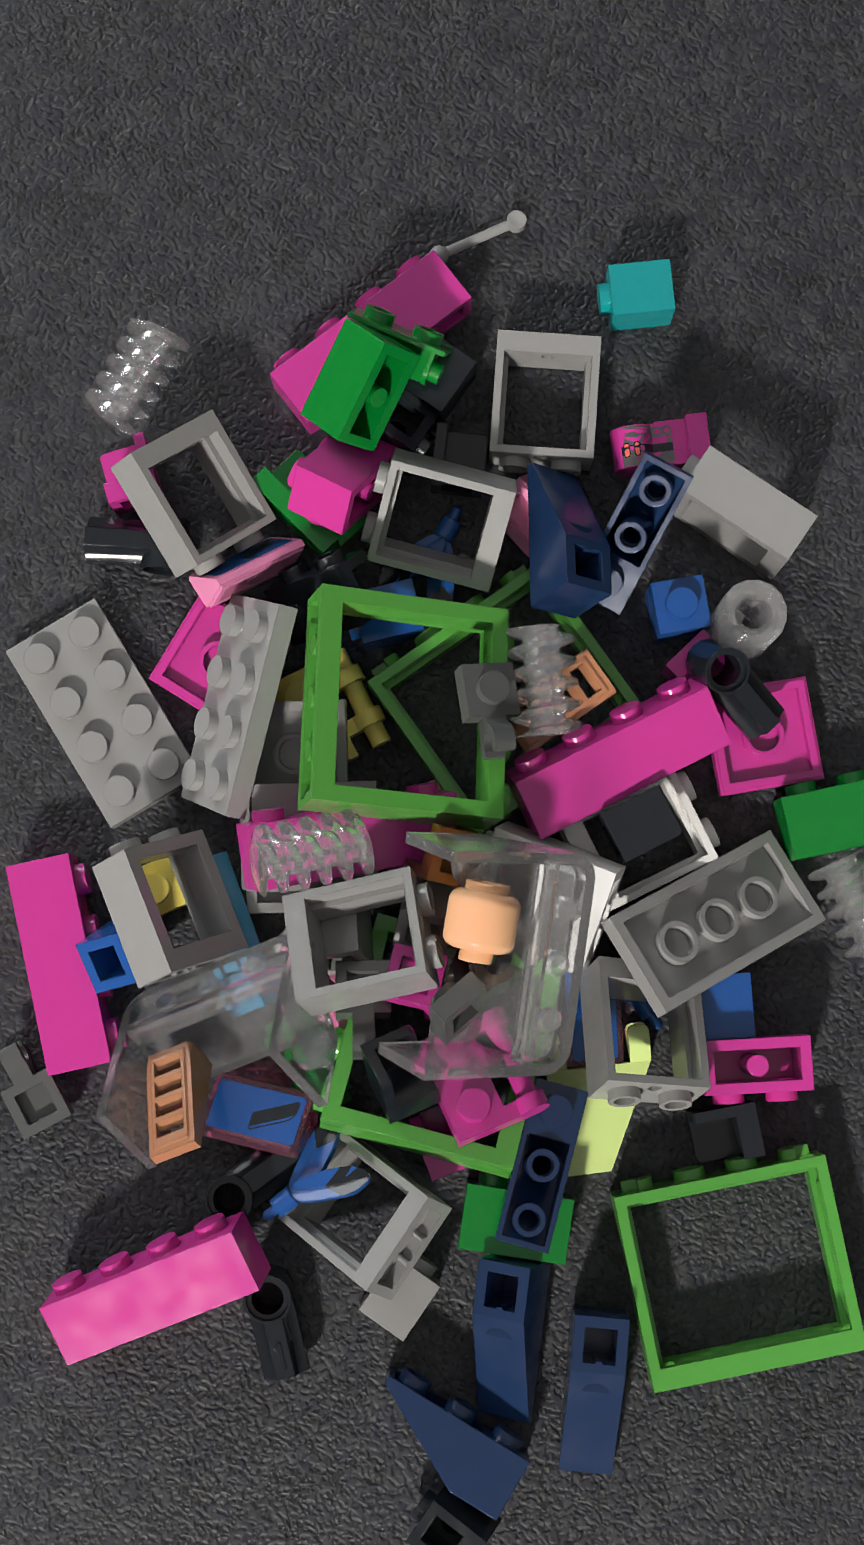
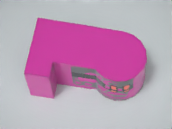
(667, 439)

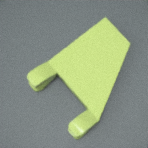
(603, 1124)

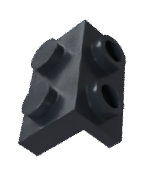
(301, 581)

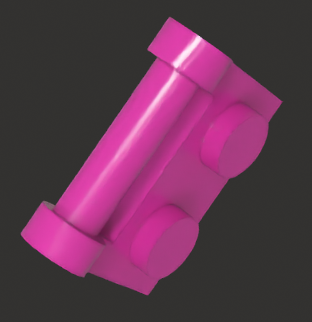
(477, 1111)

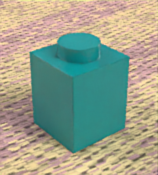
(637, 295)

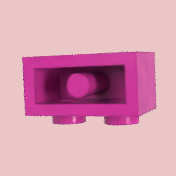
(337, 483)
(759, 1065)

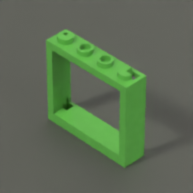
(436, 642)
(321, 699)
(494, 1160)
(758, 1353)

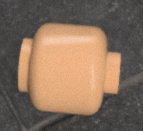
(481, 920)

